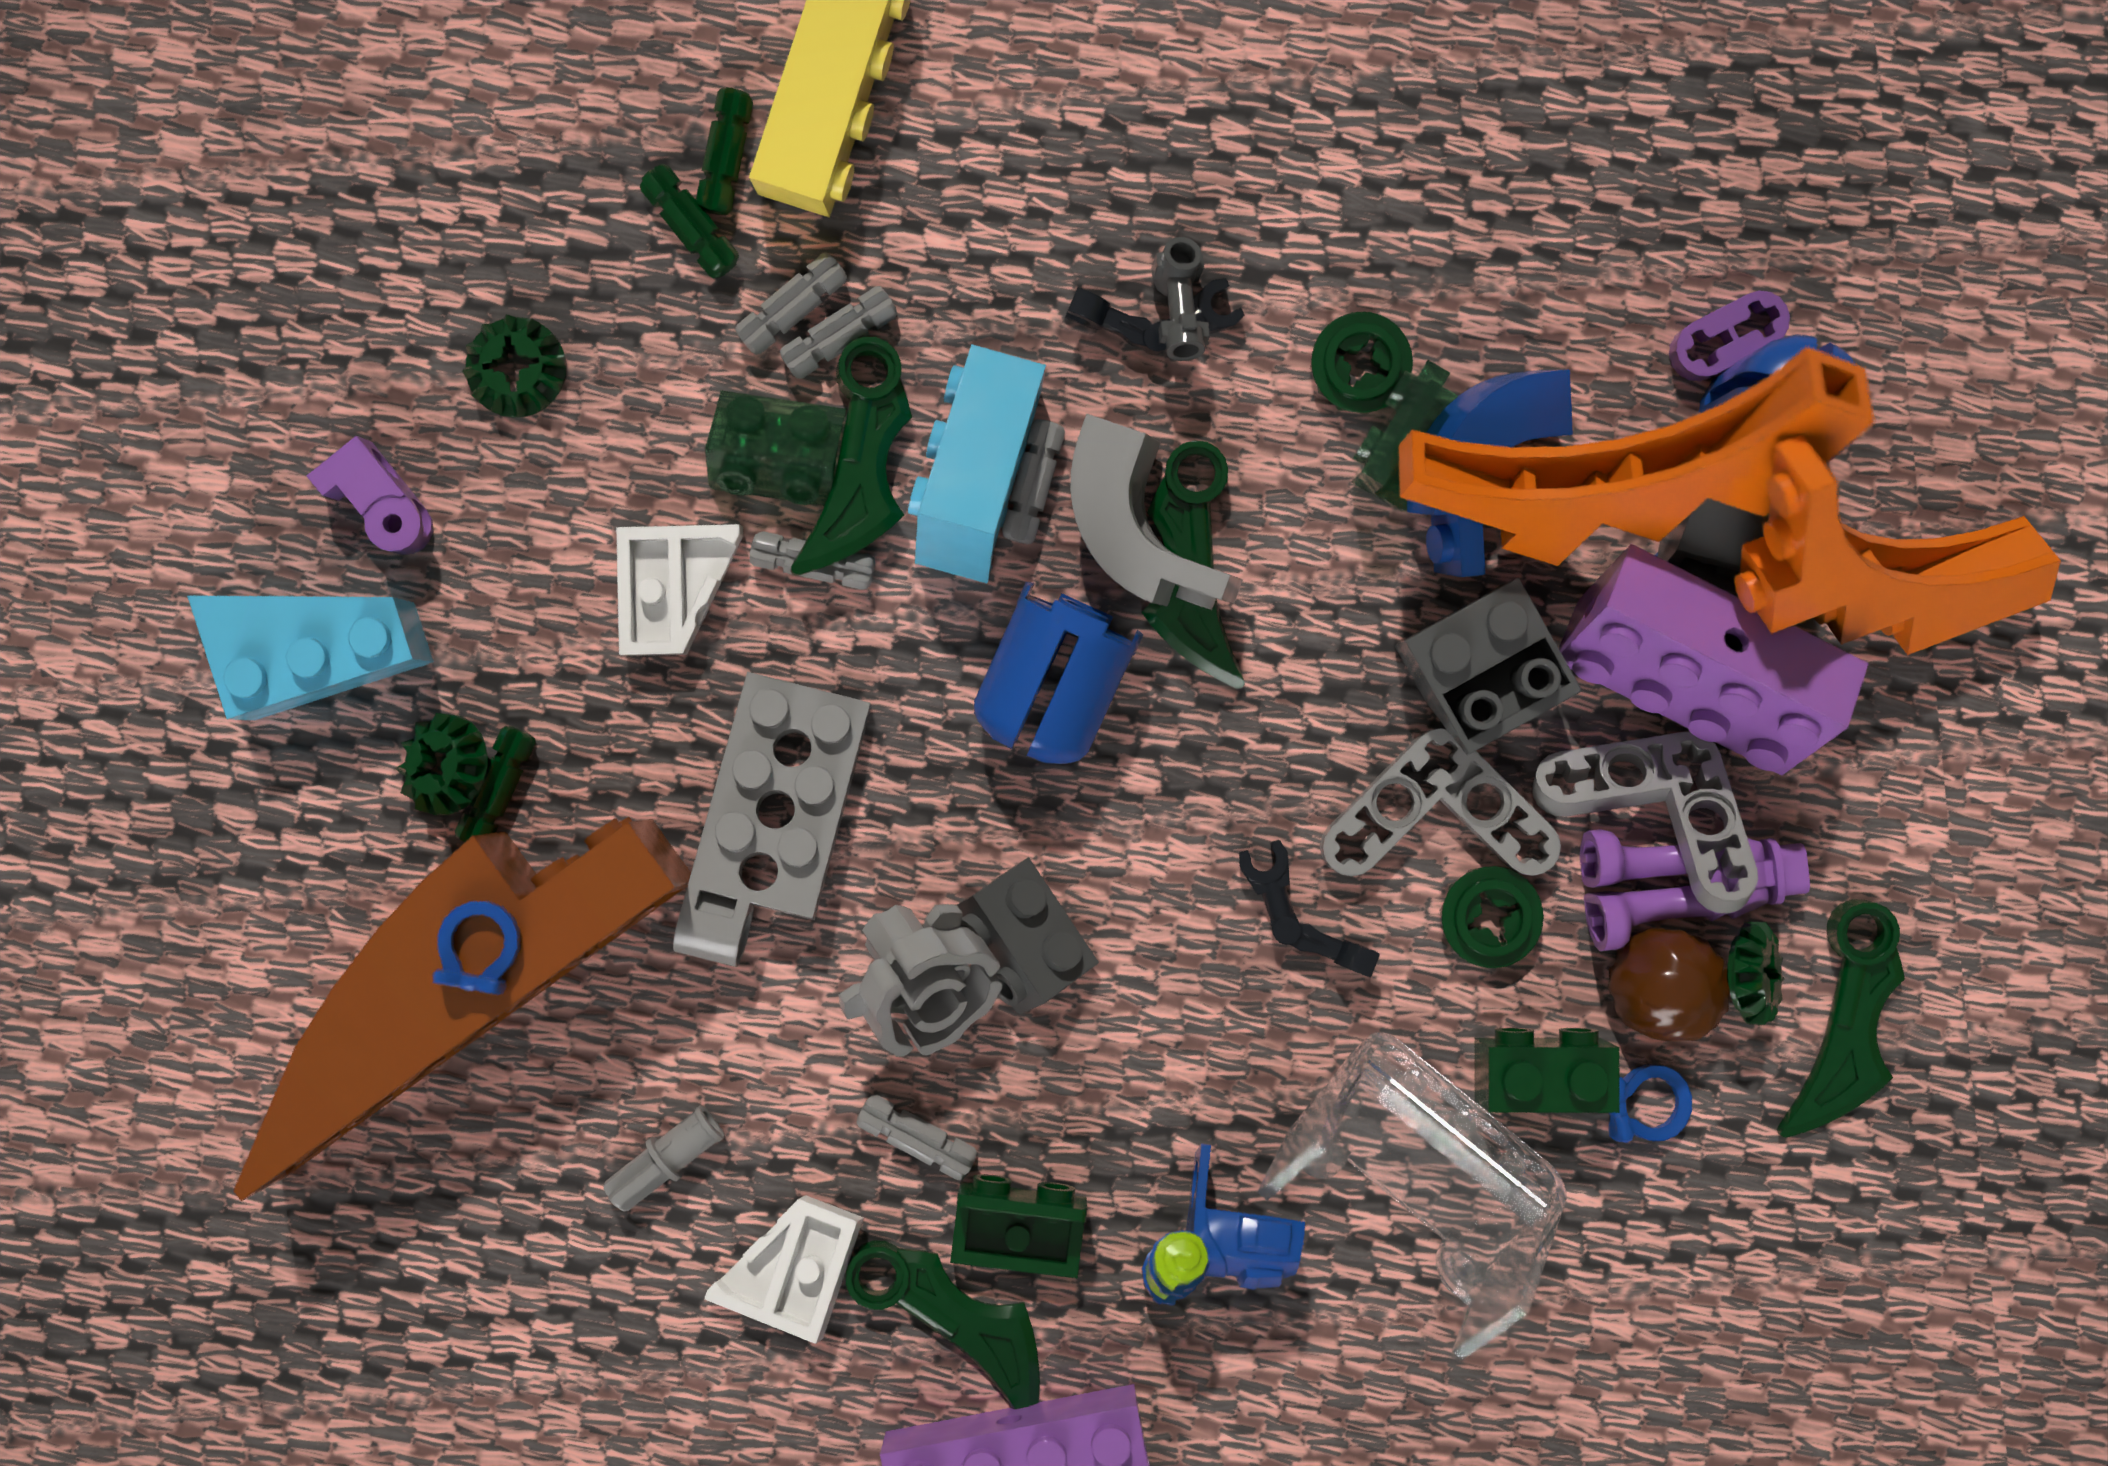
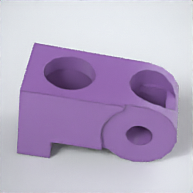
(391, 511)

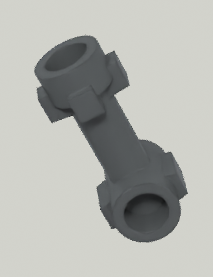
(1173, 276)

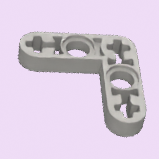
(1668, 783)
(1452, 790)

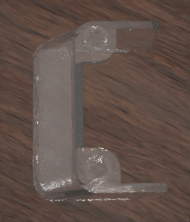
(1446, 1166)

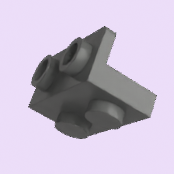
(1028, 936)

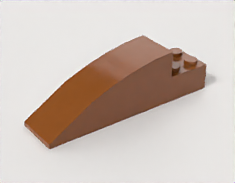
(395, 1026)

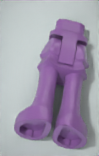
(1612, 914)

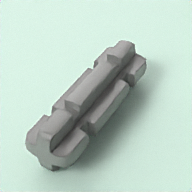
(791, 303)
(837, 331)
(1033, 481)
(771, 551)
(916, 1137)

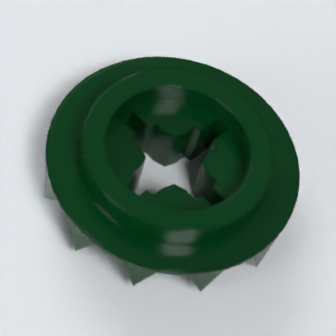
(1349, 335)
(536, 385)
(462, 768)
(1518, 928)
(1755, 973)

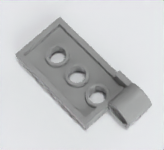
(717, 902)

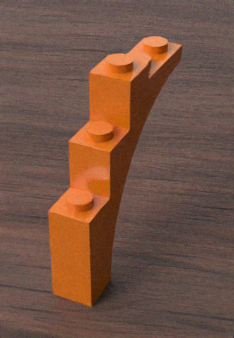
(1646, 481)
(1871, 583)

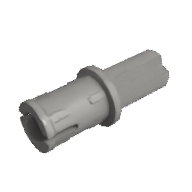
(663, 1159)

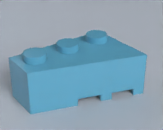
(974, 461)
(303, 648)

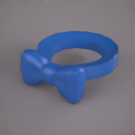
(452, 971)
(1623, 1128)

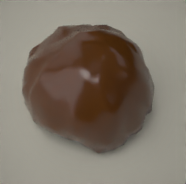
(1669, 985)

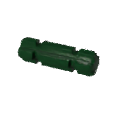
(724, 151)
(689, 221)
(499, 784)

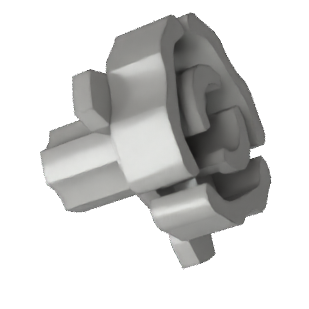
(923, 976)

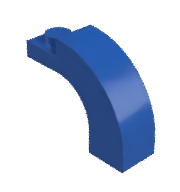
(1498, 414)

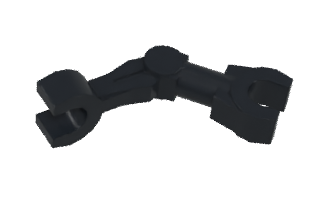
(1098, 314)
(1286, 925)

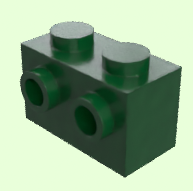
(1547, 1073)

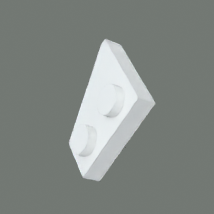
(669, 583)
(793, 1270)

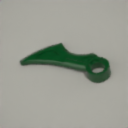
(860, 496)
(1186, 530)
(1849, 1058)
(990, 1334)

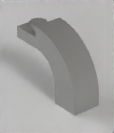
(1109, 509)

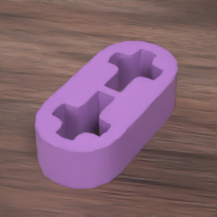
(1722, 323)

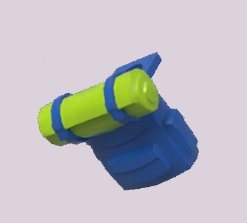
(1221, 1244)

